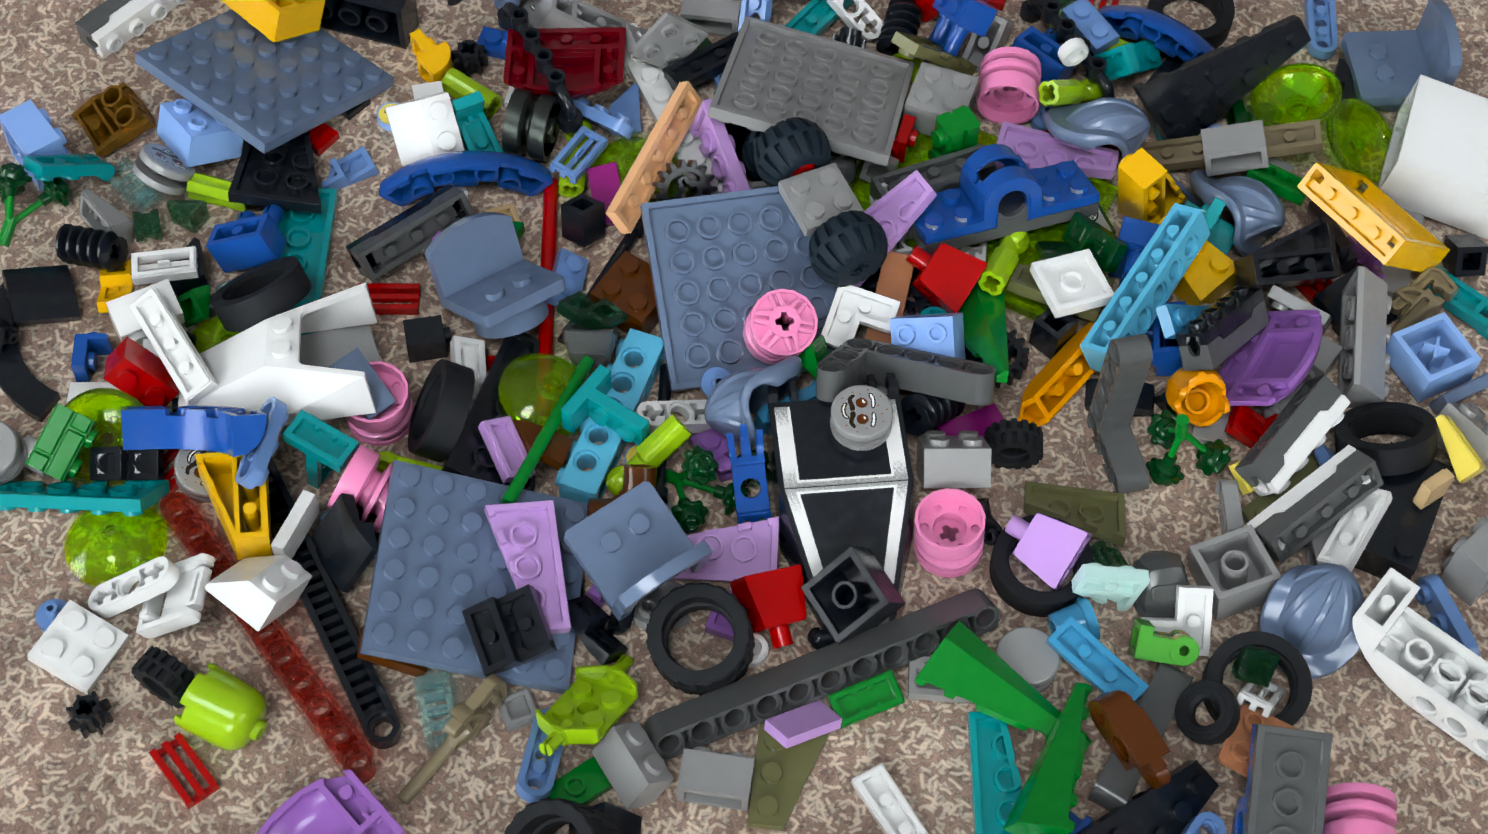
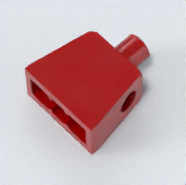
(945, 275)
(773, 601)

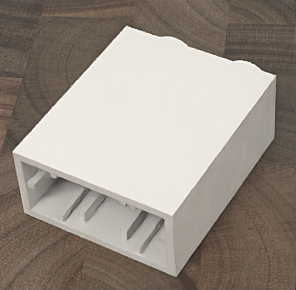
(1440, 156)

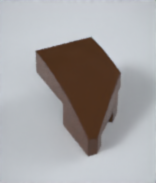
(555, 451)

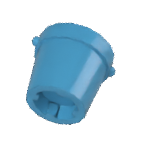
(1081, 611)

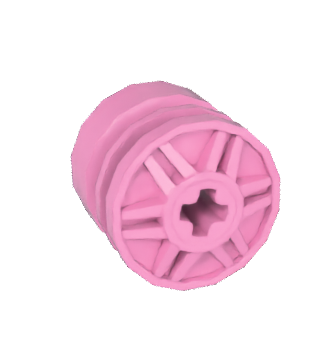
(1009, 85)
(769, 341)
(394, 421)
(366, 485)
(949, 532)
(1360, 809)

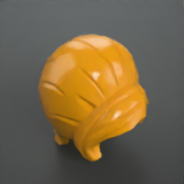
(1197, 395)

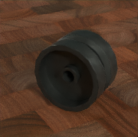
(531, 124)

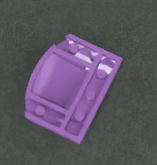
(1273, 359)
(332, 807)

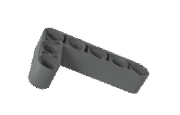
(913, 368)
(1113, 410)

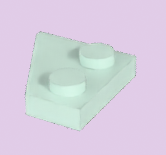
(1112, 583)

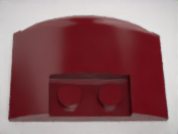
(588, 56)

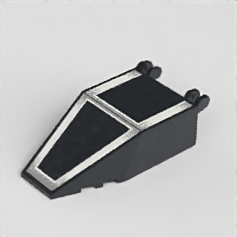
(838, 494)

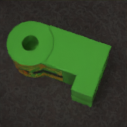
(1162, 647)

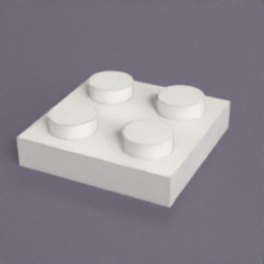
(1071, 283)
(78, 647)

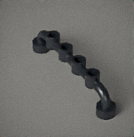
(1048, 12)
(516, 18)

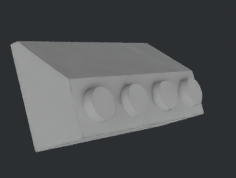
(1364, 339)

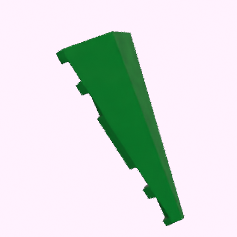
(986, 329)
(976, 673)
(1049, 790)

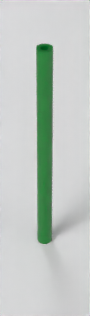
(546, 432)

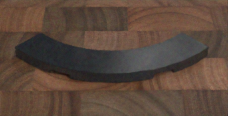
(16, 379)

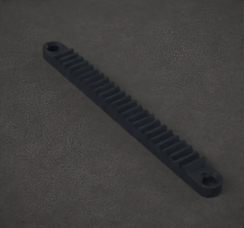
(335, 628)

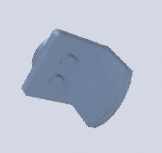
(1390, 62)
(486, 277)
(633, 548)

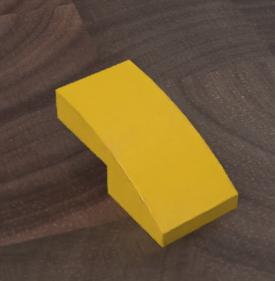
(114, 285)

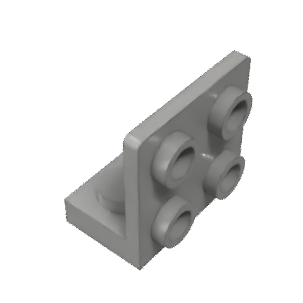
(665, 41)

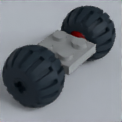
(844, 239)

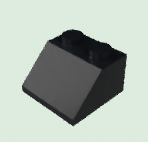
(852, 594)

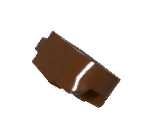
(1131, 736)

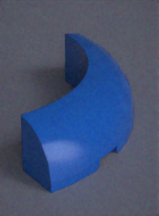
(1166, 32)
(464, 169)
(192, 428)

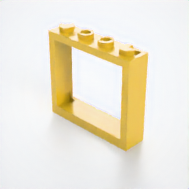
(1373, 218)

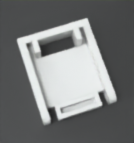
(182, 599)

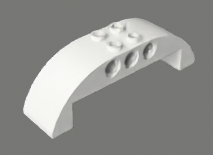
(1424, 663)

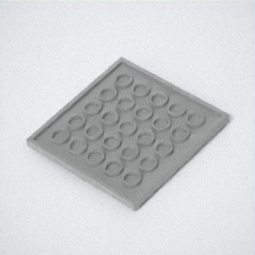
(797, 74)

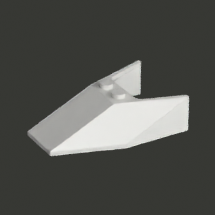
(267, 362)

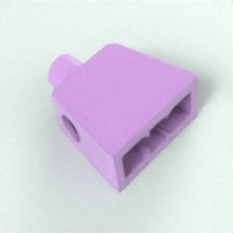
(1048, 546)

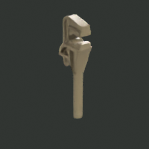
(1417, 301)
(466, 722)

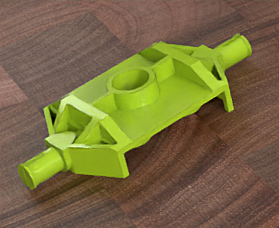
(588, 706)

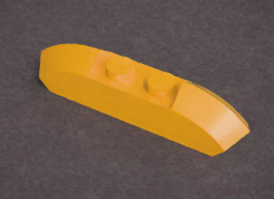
(1056, 381)

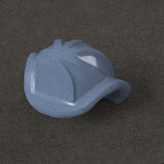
(1099, 124)
(1254, 207)
(745, 393)
(1315, 613)

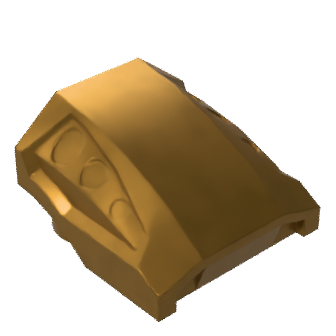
(113, 118)

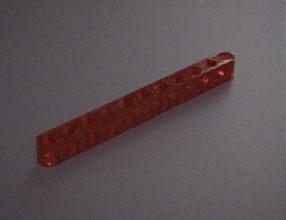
(274, 647)

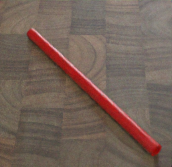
(548, 255)

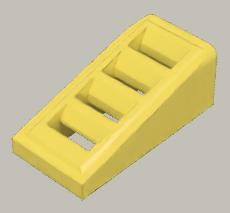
(1462, 455)

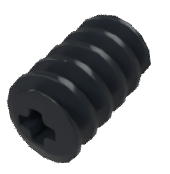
(901, 17)
(91, 247)
(926, 412)

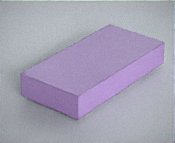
(504, 446)
(802, 724)

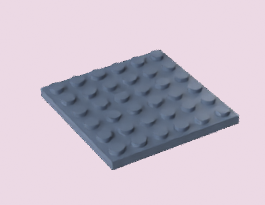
(263, 86)
(712, 266)
(444, 558)

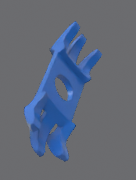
(749, 467)

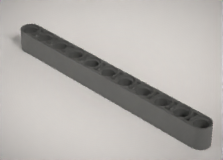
(816, 674)

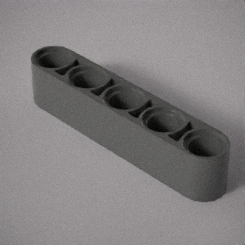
(1159, 702)

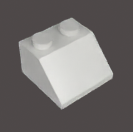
(424, 127)
(123, 318)
(260, 588)

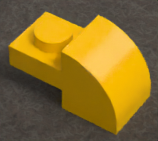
(431, 58)

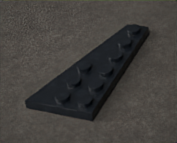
(1215, 81)
(278, 177)
(470, 453)
(1162, 809)

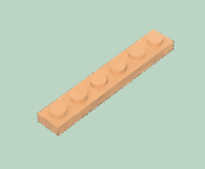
(653, 157)

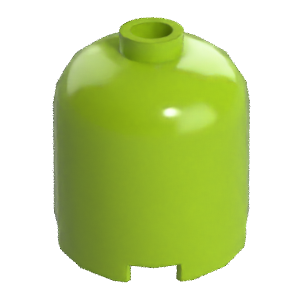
(223, 709)

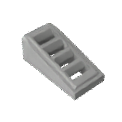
(102, 215)

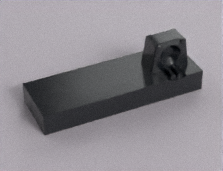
(701, 64)

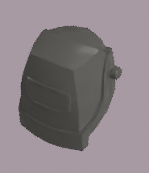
(591, 343)
(1165, 573)

